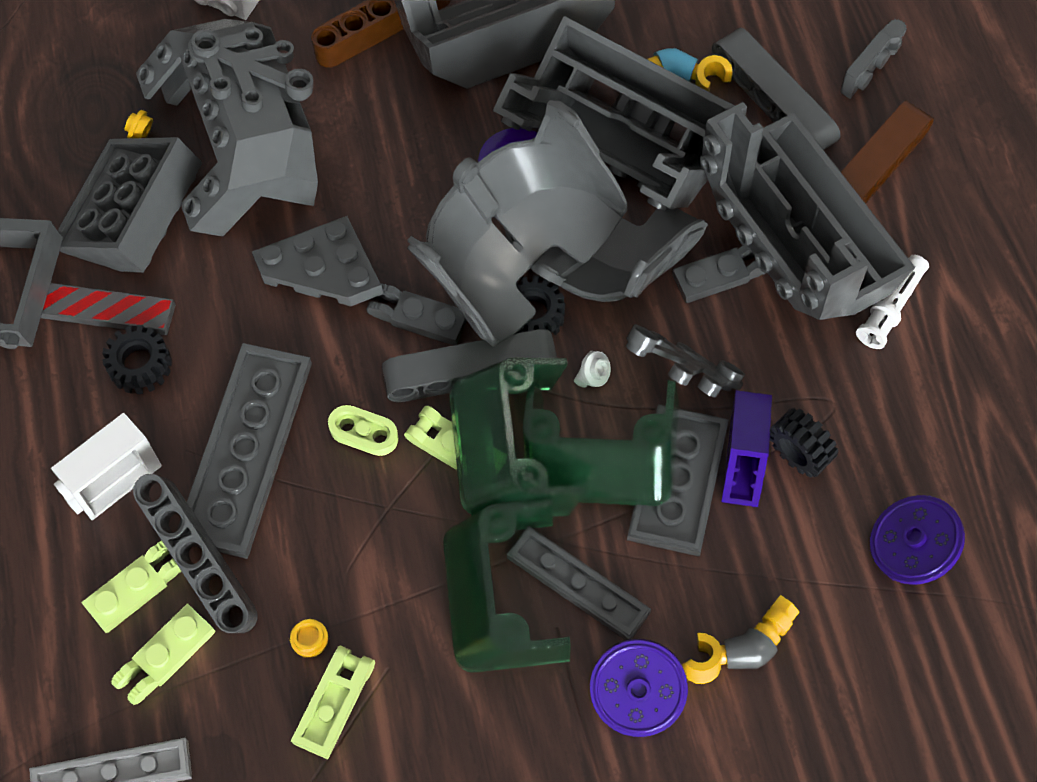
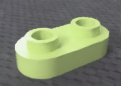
(365, 430)

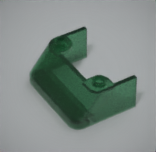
(486, 438)
(610, 470)
(480, 635)

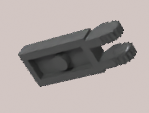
(874, 55)
(715, 274)
(419, 315)

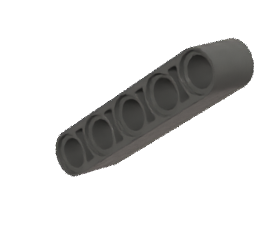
(773, 87)
(437, 370)
(182, 541)

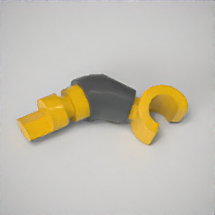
(745, 650)

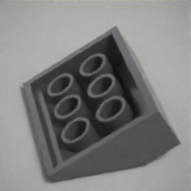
(128, 202)

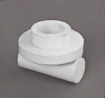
(594, 370)

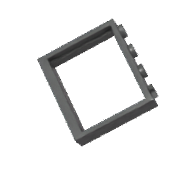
(47, 243)

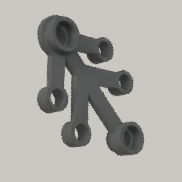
(210, 49)
(689, 362)

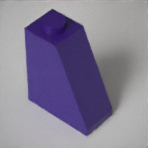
(747, 448)

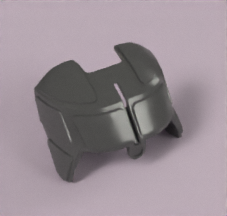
(544, 197)
(627, 259)

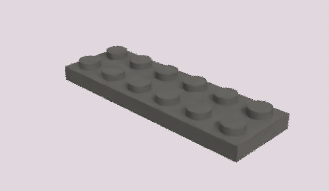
(247, 446)

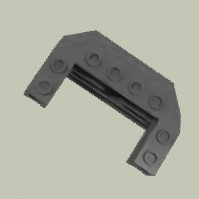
(490, 37)
(638, 125)
(255, 152)
(799, 216)

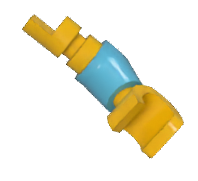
(688, 67)

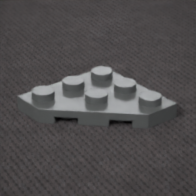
(321, 263)

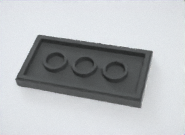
(683, 518)

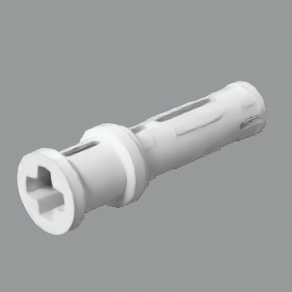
(887, 312)

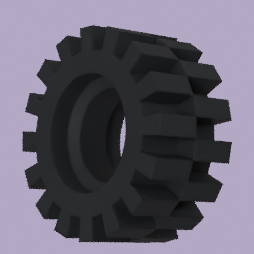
(550, 298)
(132, 342)
(803, 442)

